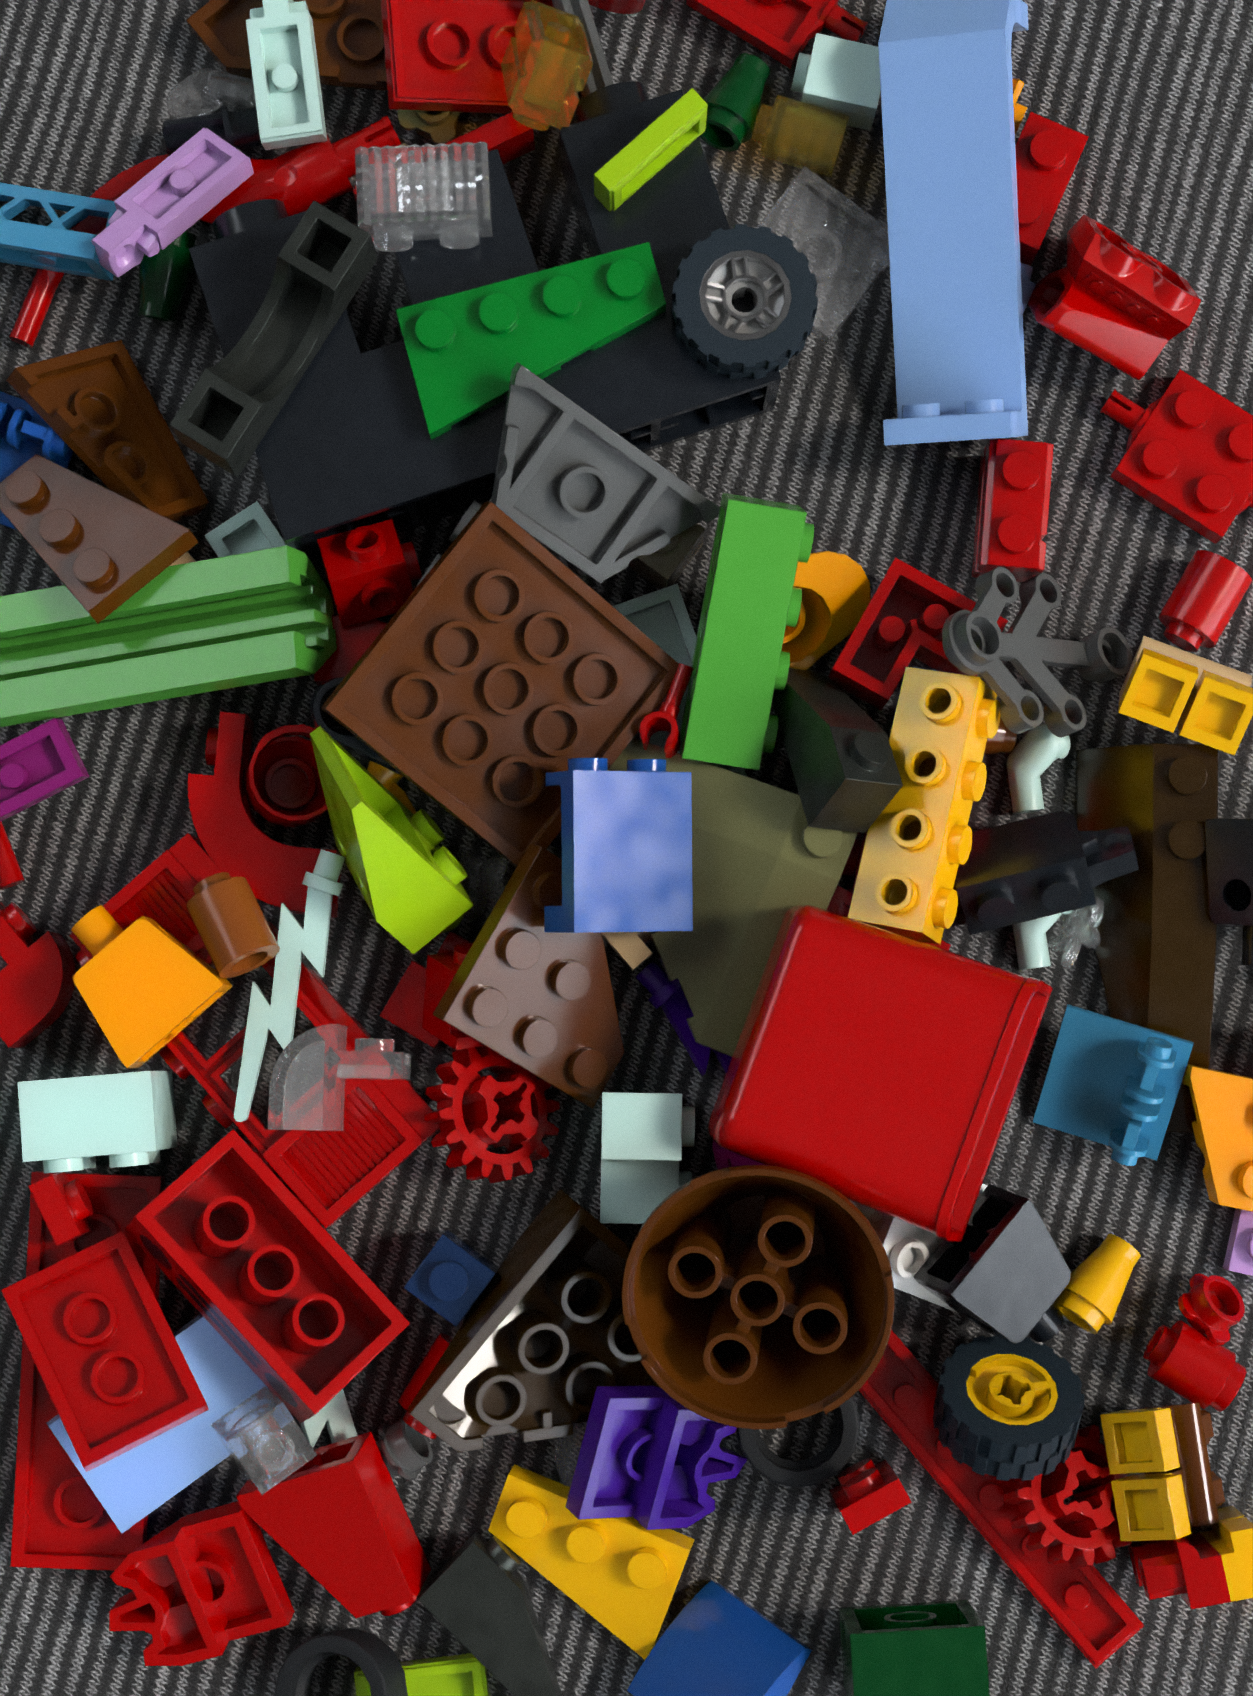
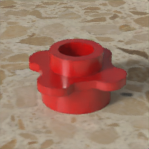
(1212, 1306)

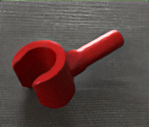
(666, 716)

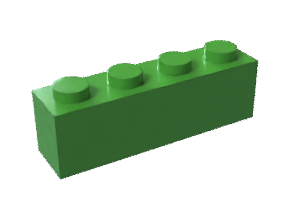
(743, 631)

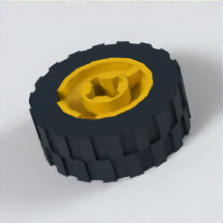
(1008, 1407)

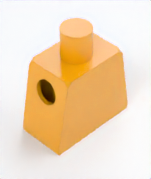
(141, 983)

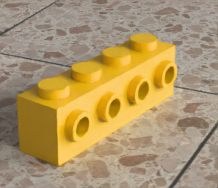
(924, 830)

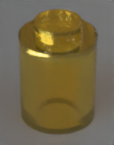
(800, 134)

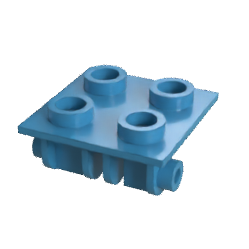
(1113, 1083)

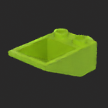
(390, 850)

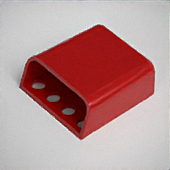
(878, 1067)

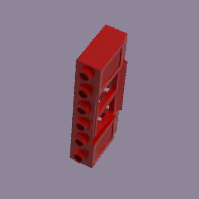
(322, 1168)

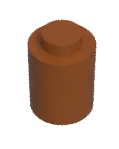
(231, 925)

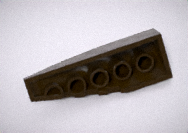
(1156, 920)

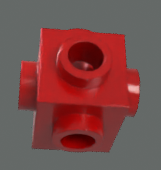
(369, 571)

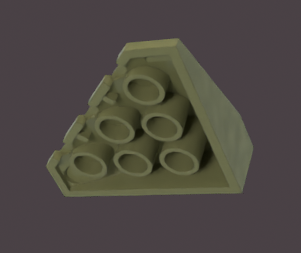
(747, 870)

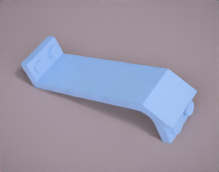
(953, 219)

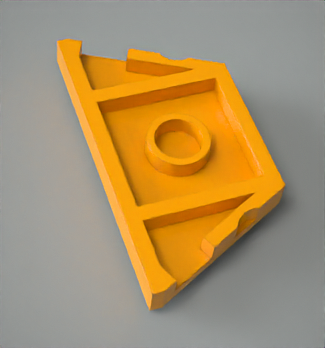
(1224, 1133)

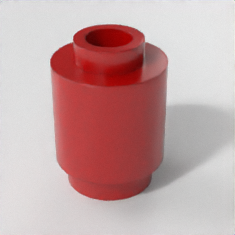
(1194, 1366)

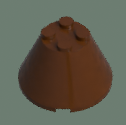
(758, 1296)

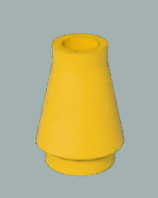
(1098, 1285)

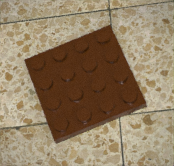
(497, 680)

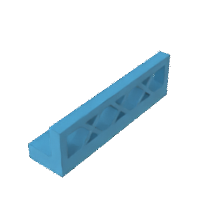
(53, 245)

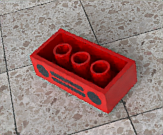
(267, 1276)

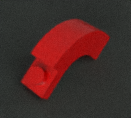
(230, 830)

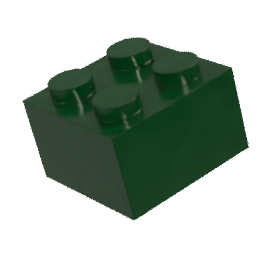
(914, 1650)

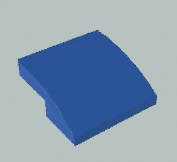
(721, 1650)

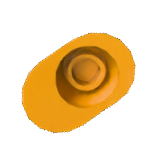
(831, 606)

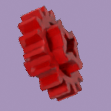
(490, 1111)
(1084, 1527)

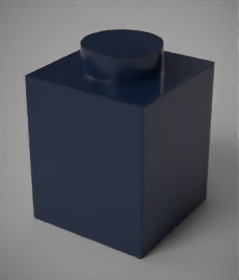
(451, 1277)

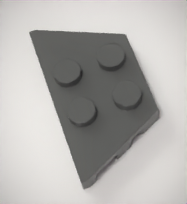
(585, 484)

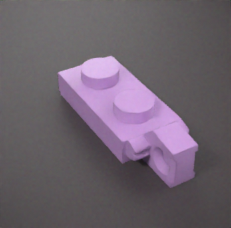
(170, 200)

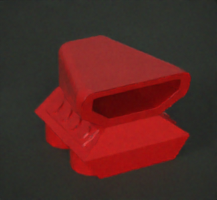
(1113, 299)

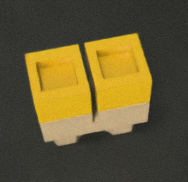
(1187, 690)

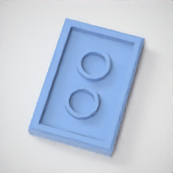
(165, 1465)

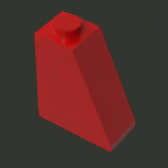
(346, 1527)

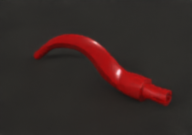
(295, 177)

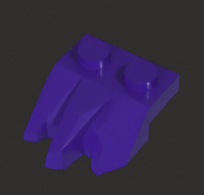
(649, 1460)

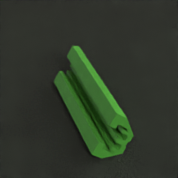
(178, 636)

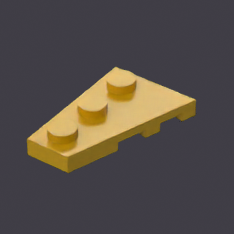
(602, 1564)

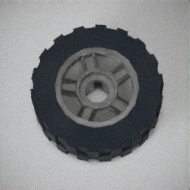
(723, 271)

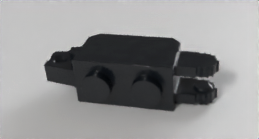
(1037, 870)

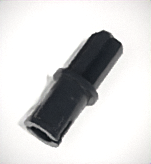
(235, 127)

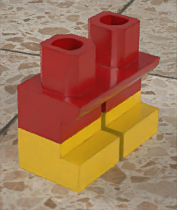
(1200, 1567)

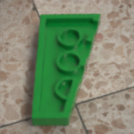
(473, 338)

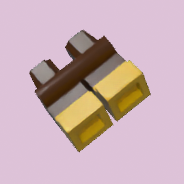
(1172, 1468)

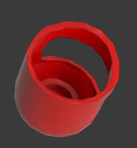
(278, 779)

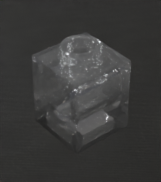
(263, 1440)

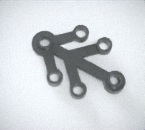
(977, 647)

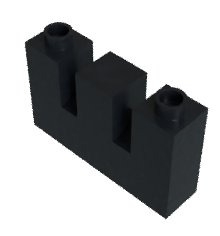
(354, 429)

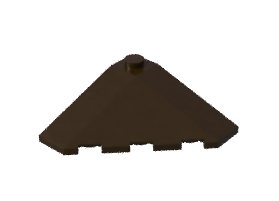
(537, 1337)

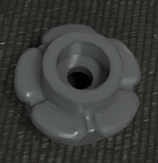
(403, 1449)

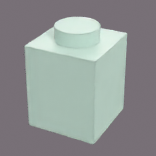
(840, 78)

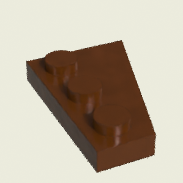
(113, 426)

